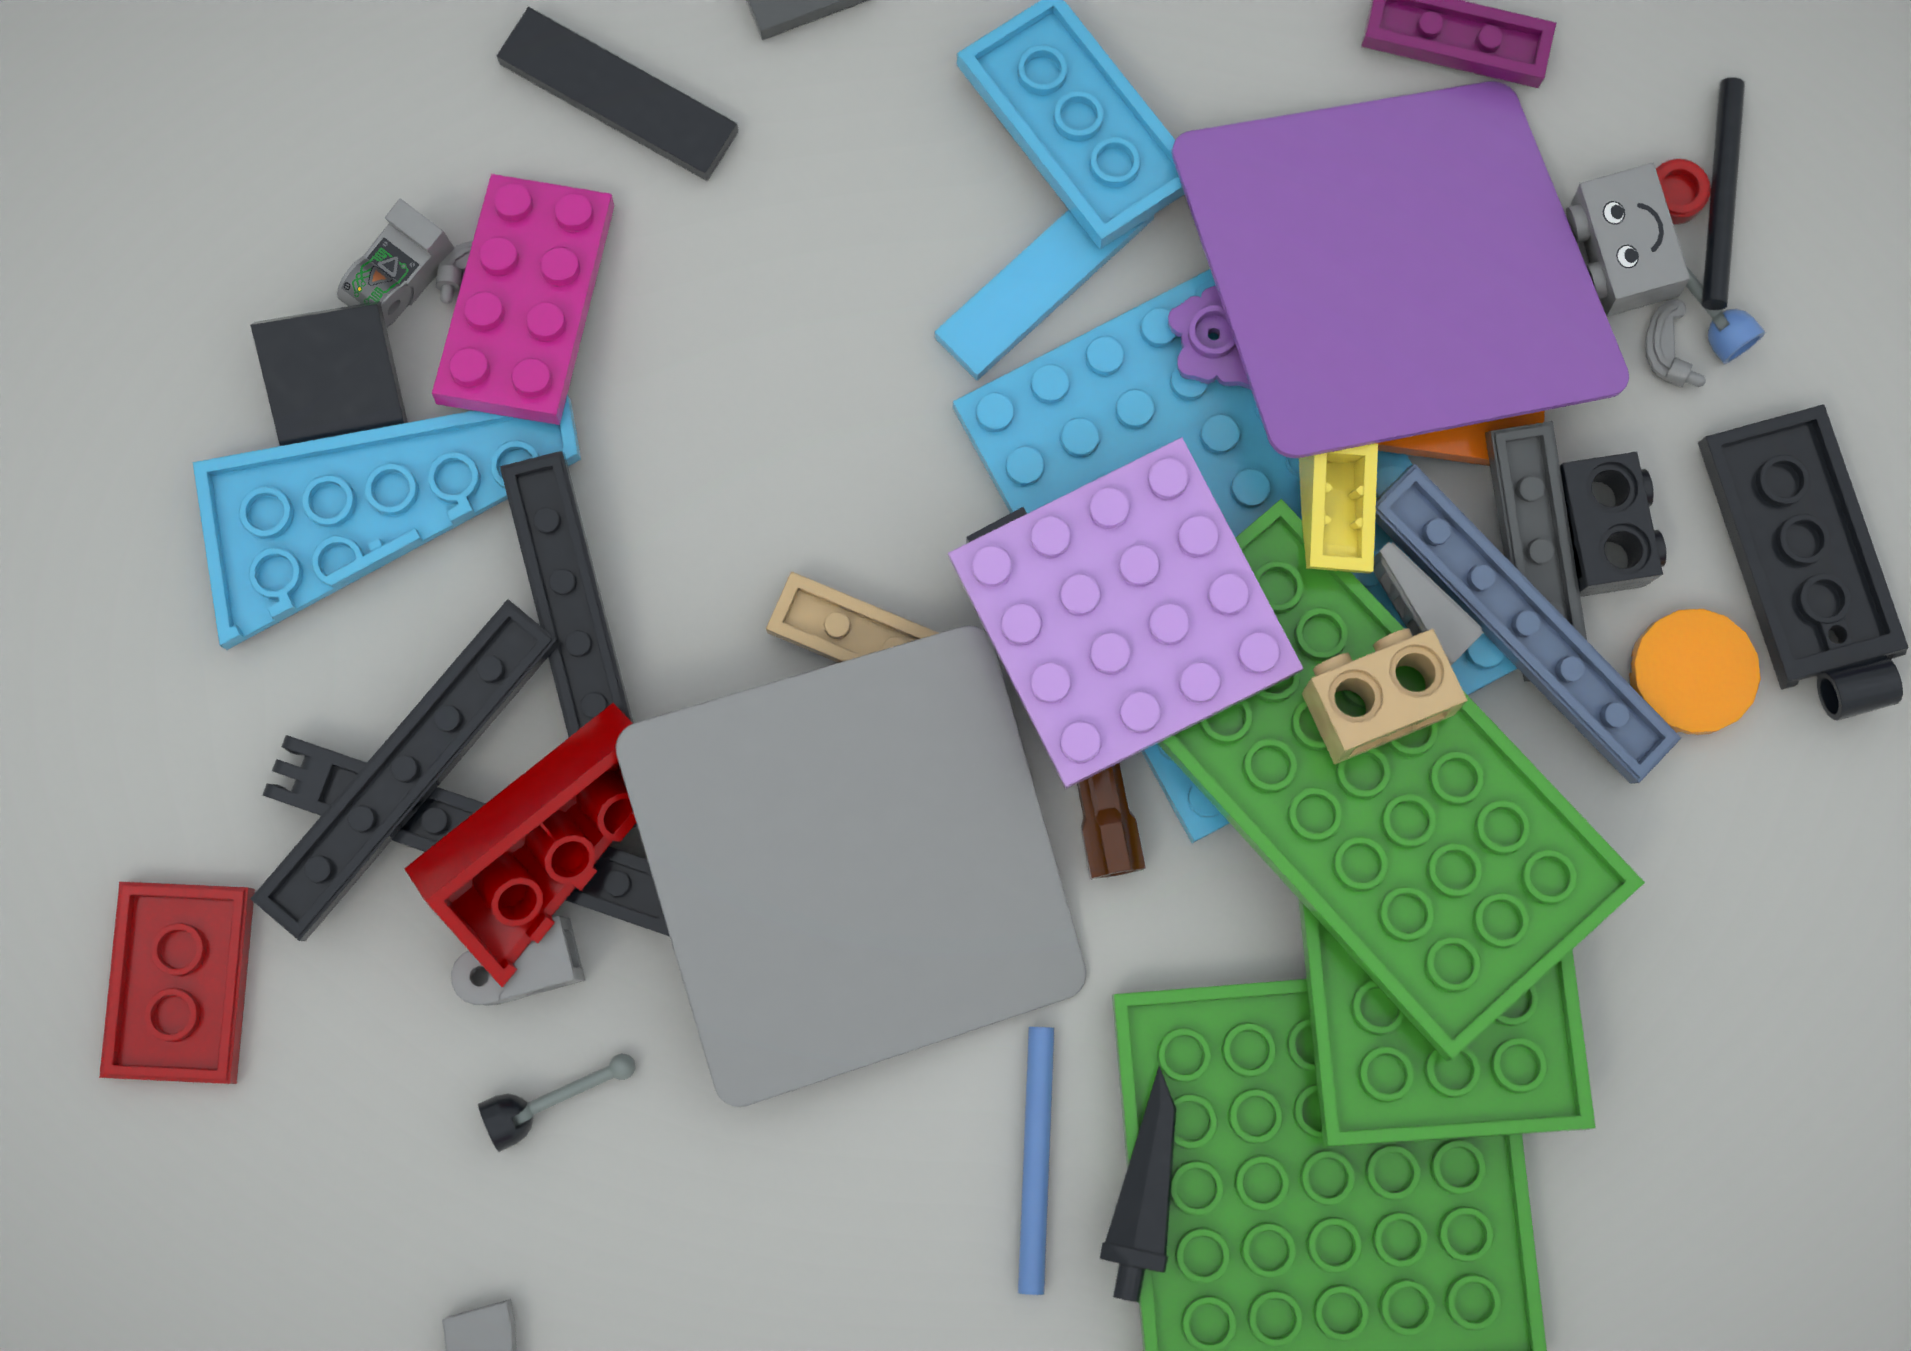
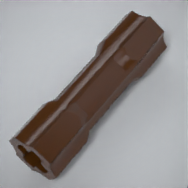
(1109, 826)

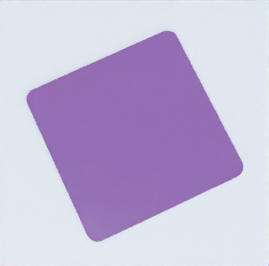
(1396, 268)

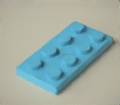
(1075, 118)

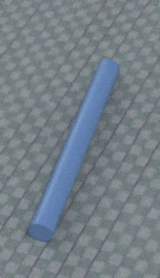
(1036, 1161)

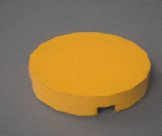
(1696, 670)

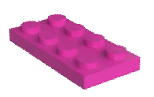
(524, 299)

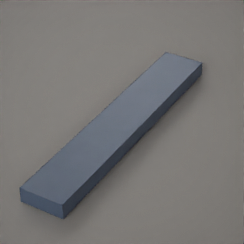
(1524, 625)

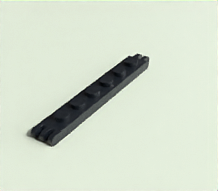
(618, 889)

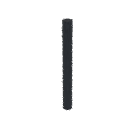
(1723, 194)

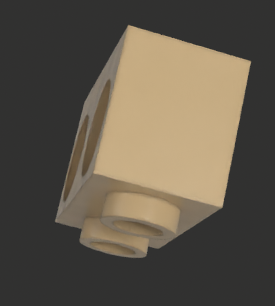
(1389, 706)

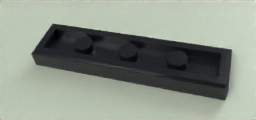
(617, 93)

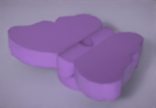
(1200, 356)

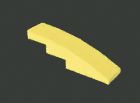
(1339, 509)

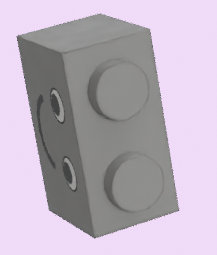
(1628, 239)

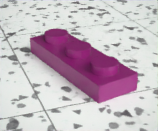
(1462, 37)

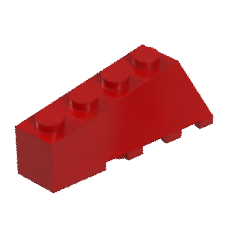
(529, 847)

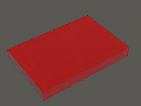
(177, 983)

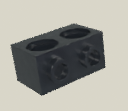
(1624, 524)

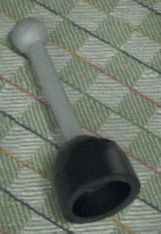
(511, 1117)

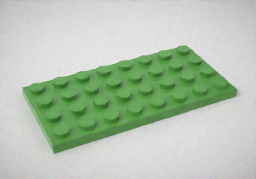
(1424, 857)

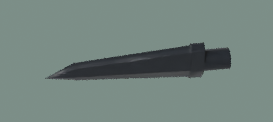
(1141, 1215)

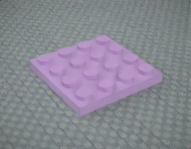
(1124, 612)

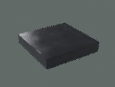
(329, 373)

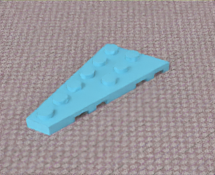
(332, 509)

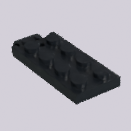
(1808, 559)

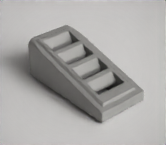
(1424, 603)

